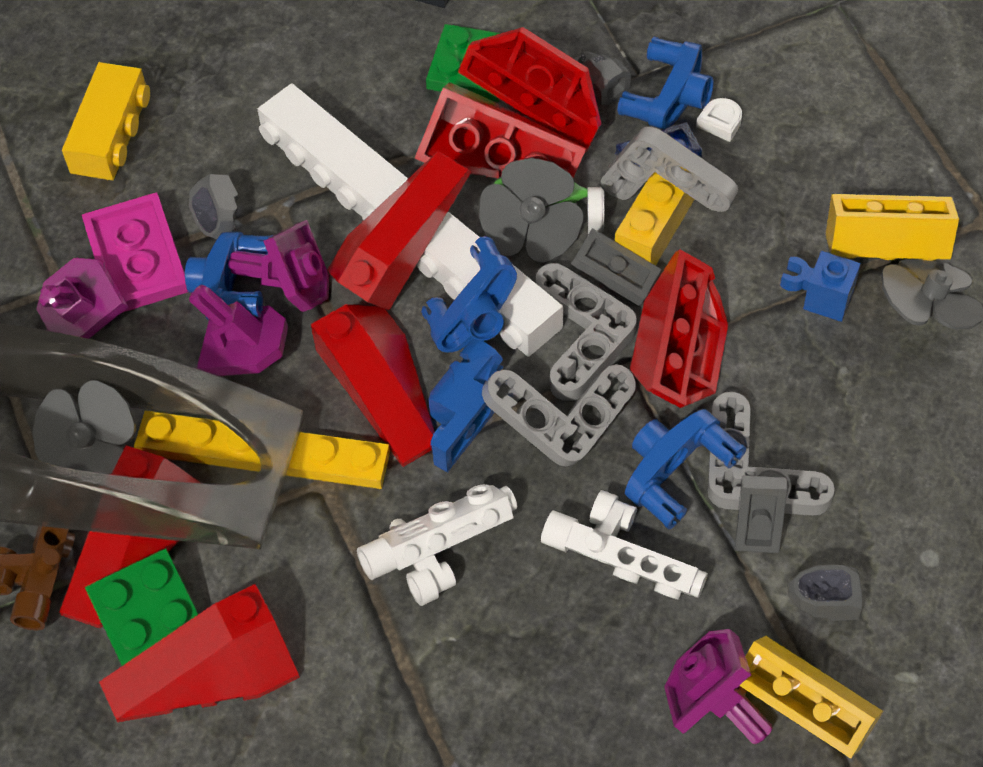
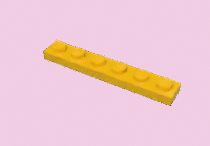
(215, 444)

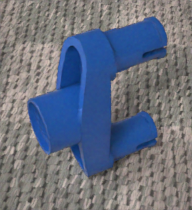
(682, 89)
(216, 275)
(477, 307)
(666, 450)

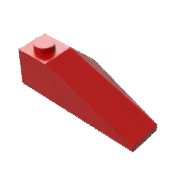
(490, 136)
(391, 240)
(378, 373)
(110, 552)
(211, 658)

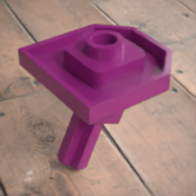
(291, 264)
(80, 298)
(237, 339)
(709, 680)

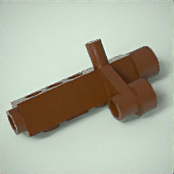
(36, 575)

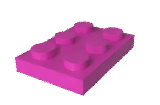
(137, 250)

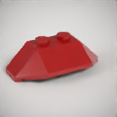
(536, 82)
(681, 333)

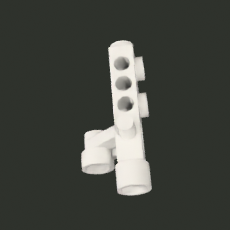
(434, 532)
(627, 558)

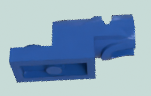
(459, 402)

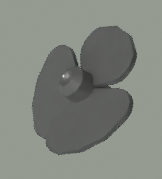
(522, 202)
(923, 288)
(83, 446)

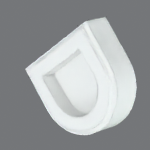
(720, 118)
(595, 208)

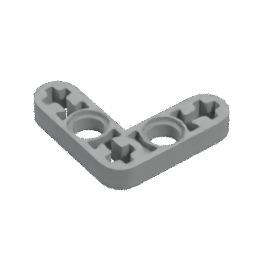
(701, 182)
(597, 331)
(557, 424)
(719, 472)

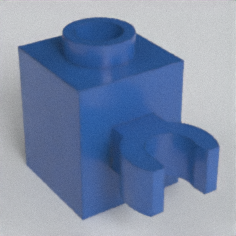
(827, 284)

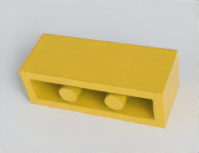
(106, 121)
(653, 218)
(891, 226)
(809, 696)

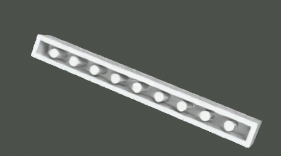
(366, 180)

